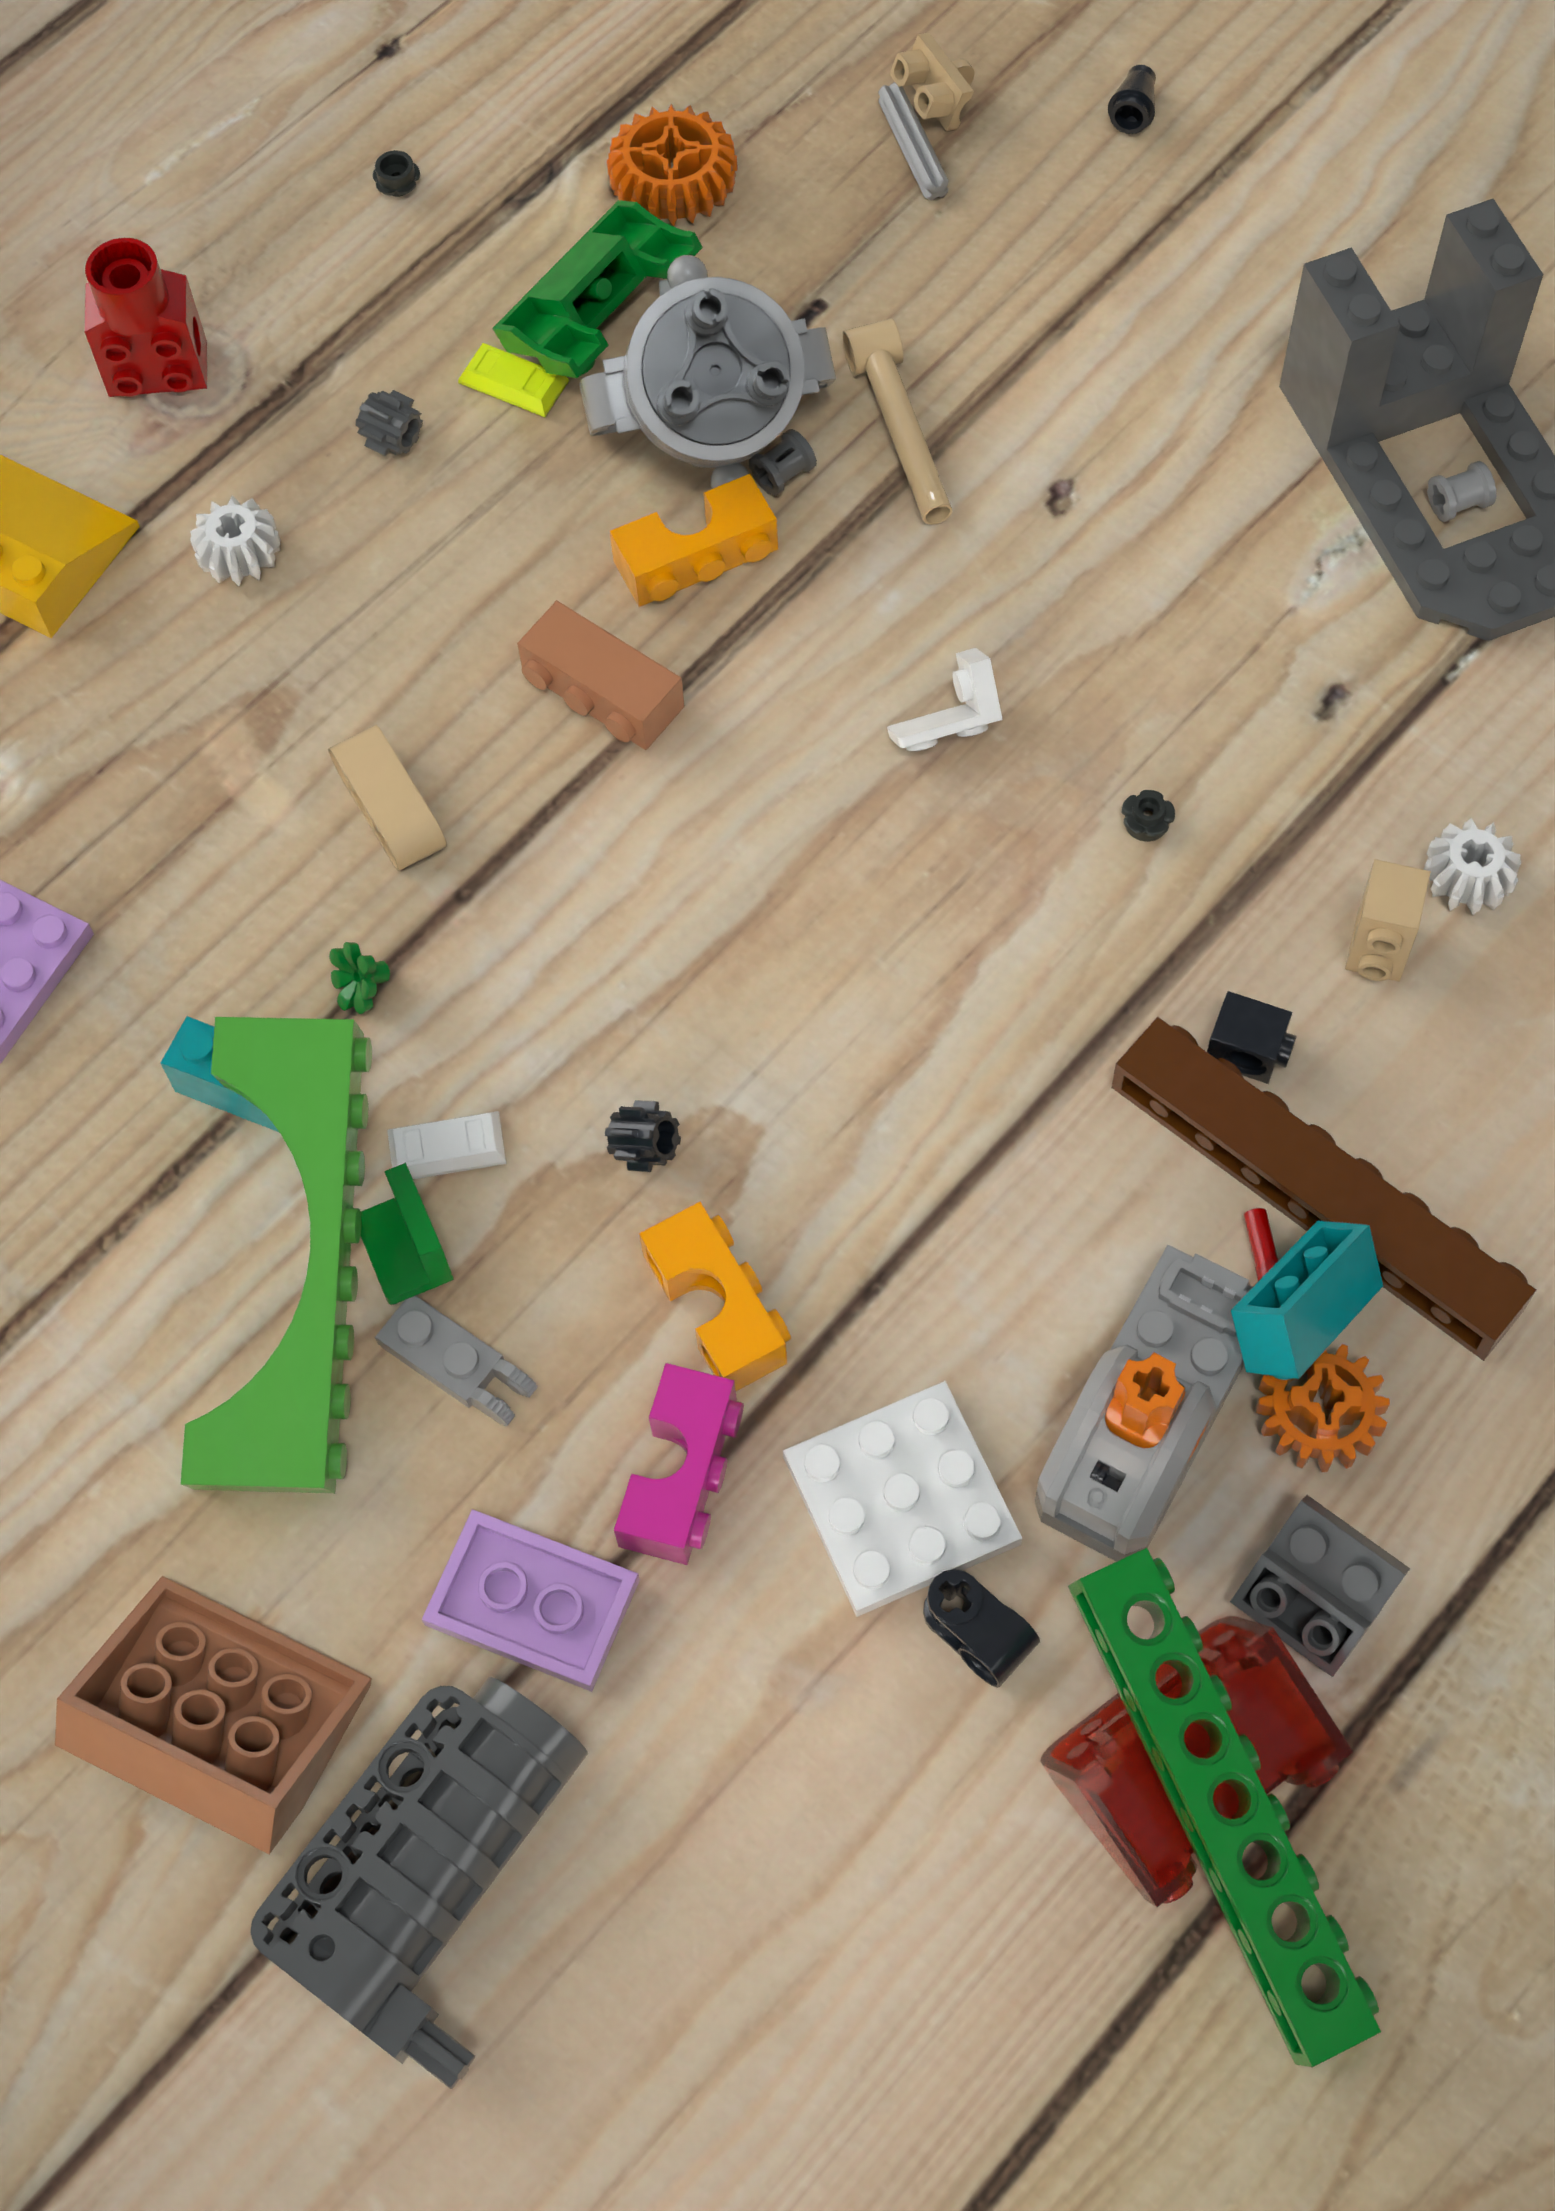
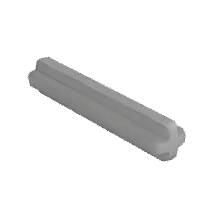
(913, 141)

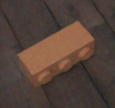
(600, 675)

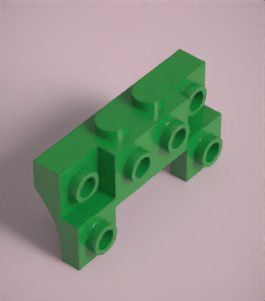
(587, 284)

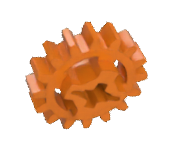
(1346, 1400)

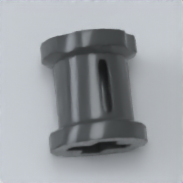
(782, 462)

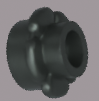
(395, 173)
(1147, 827)

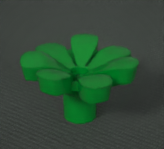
(357, 976)

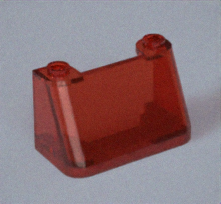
(1116, 1787)

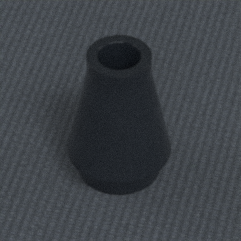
(1134, 101)

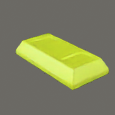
(513, 380)

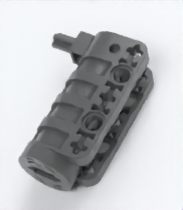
(420, 1867)

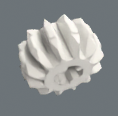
(235, 540)
(1472, 866)

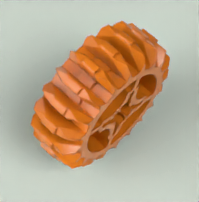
(700, 157)

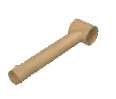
(877, 351)

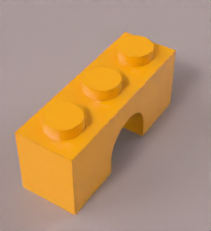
(662, 562)
(694, 1254)

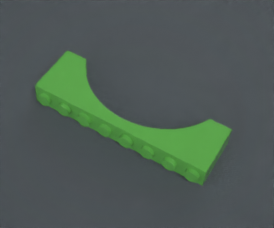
(287, 1418)

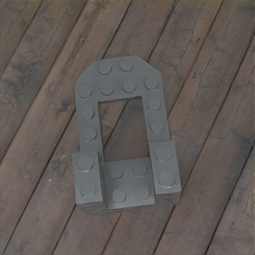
(1379, 372)

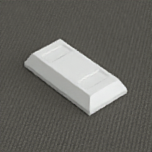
(448, 1145)

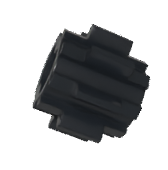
(642, 1136)

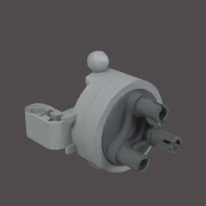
(709, 372)

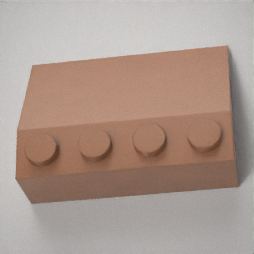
(210, 1713)

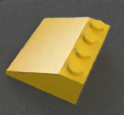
(52, 546)

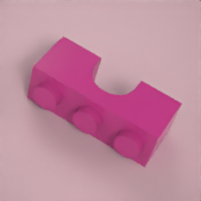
(668, 1513)

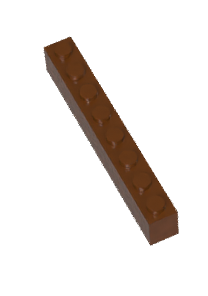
(1313, 1180)

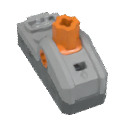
(1145, 1409)

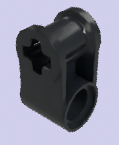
(985, 1631)

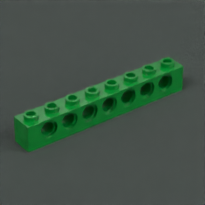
(1347, 2007)

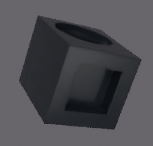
(1252, 1036)

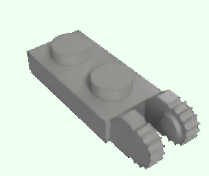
(452, 1358)

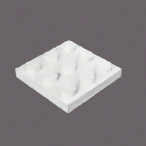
(901, 1498)

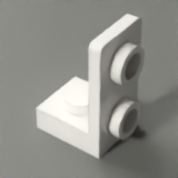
(973, 685)

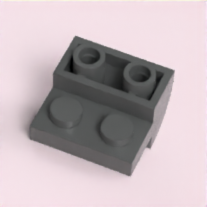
(1320, 1585)

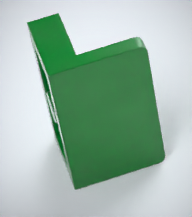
(403, 1241)

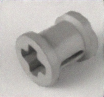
(1461, 491)

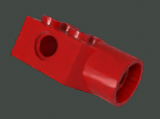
(142, 322)

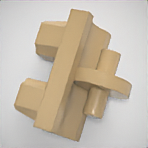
(939, 84)

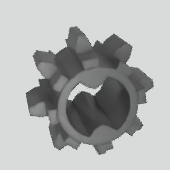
(389, 422)

